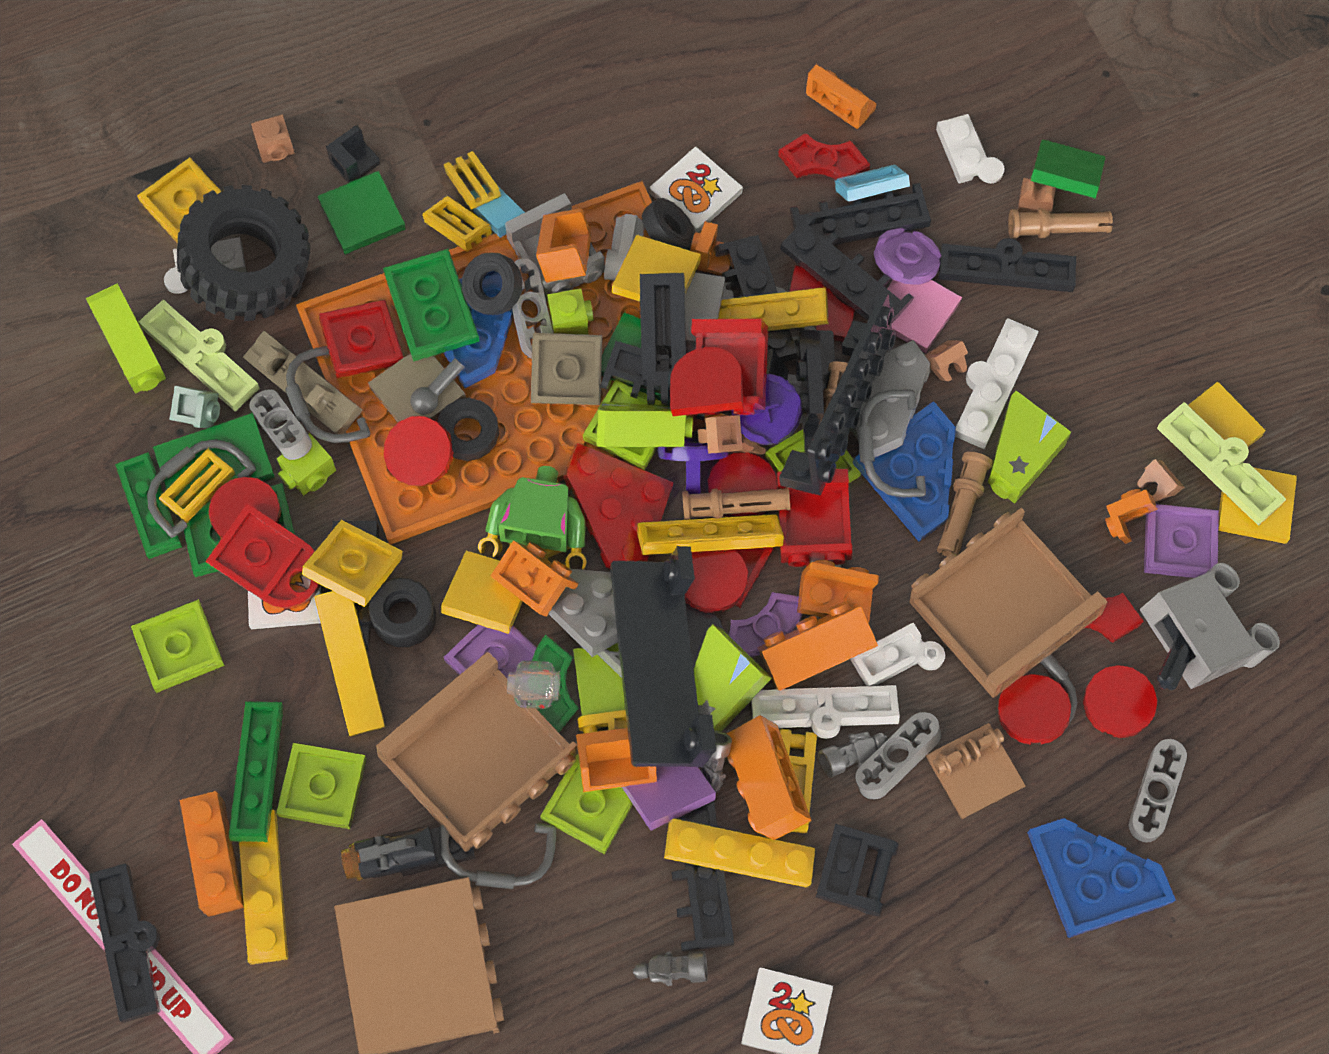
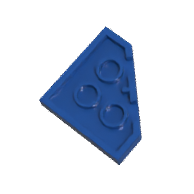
(483, 357)
(924, 453)
(1095, 877)

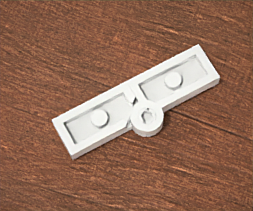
(993, 382)
(828, 707)

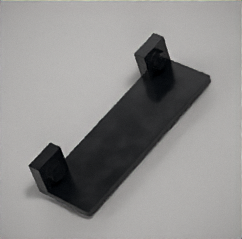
(867, 348)
(658, 663)

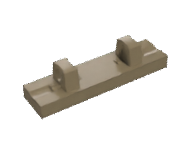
(320, 396)

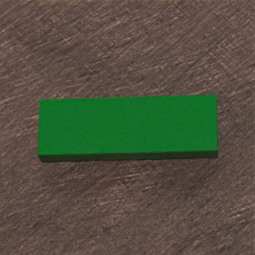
(136, 479)

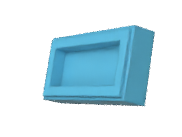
(871, 182)
(497, 211)

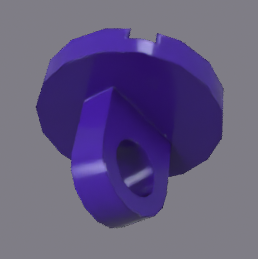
(780, 415)
(692, 453)

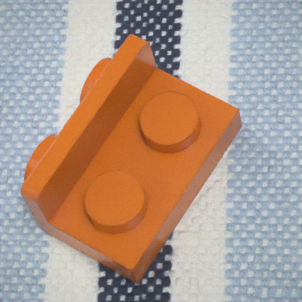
(839, 96)
(532, 576)
(827, 585)

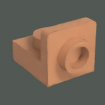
(272, 139)

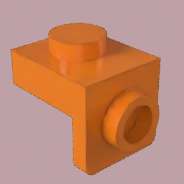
(703, 244)
(1131, 506)

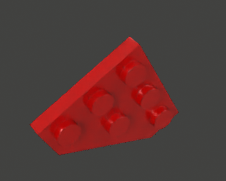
(615, 500)

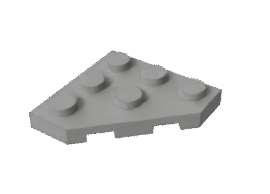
(902, 369)
(588, 611)

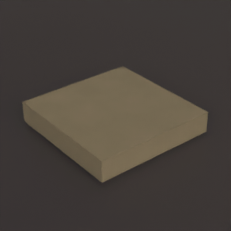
(566, 369)
(403, 378)

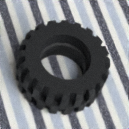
(248, 214)

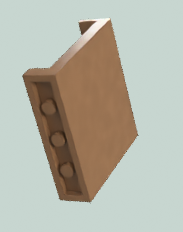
(1004, 603)
(475, 754)
(418, 967)

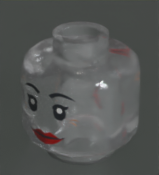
(534, 684)

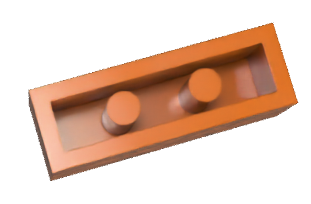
(817, 645)
(767, 778)
(211, 854)

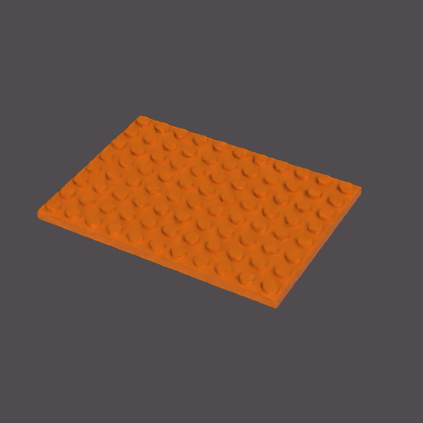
(528, 431)

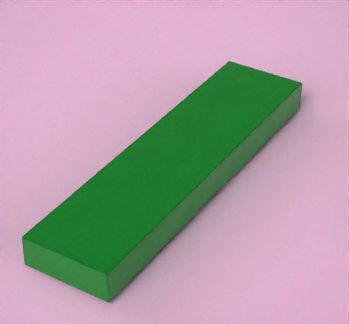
(256, 772)

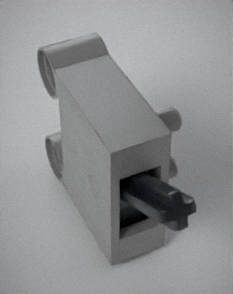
(1203, 631)

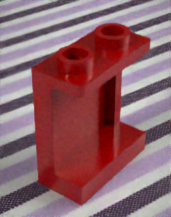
(749, 344)
(817, 524)

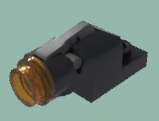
(399, 852)

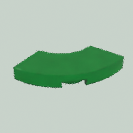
(565, 708)

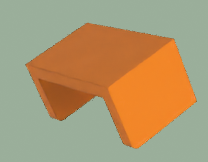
(564, 245)
(607, 761)

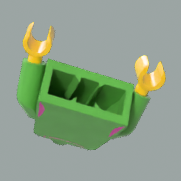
(537, 513)

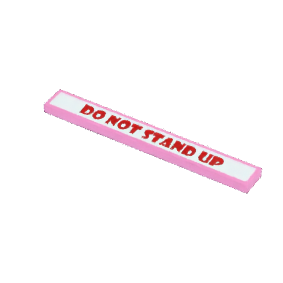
(72, 885)

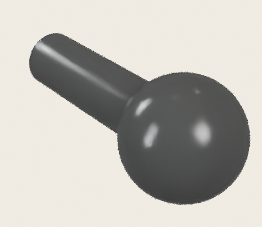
(425, 399)

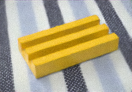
(464, 166)
(452, 227)
(206, 494)

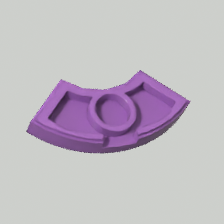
(776, 616)

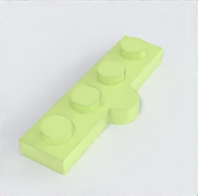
(200, 353)
(1222, 462)

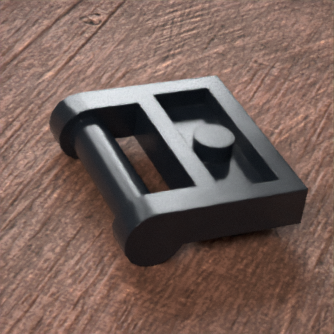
(844, 867)

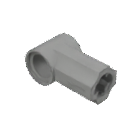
(624, 233)

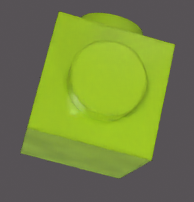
(569, 312)
(309, 471)

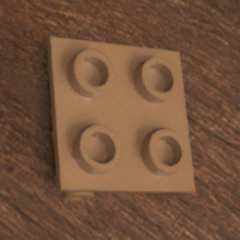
(975, 770)

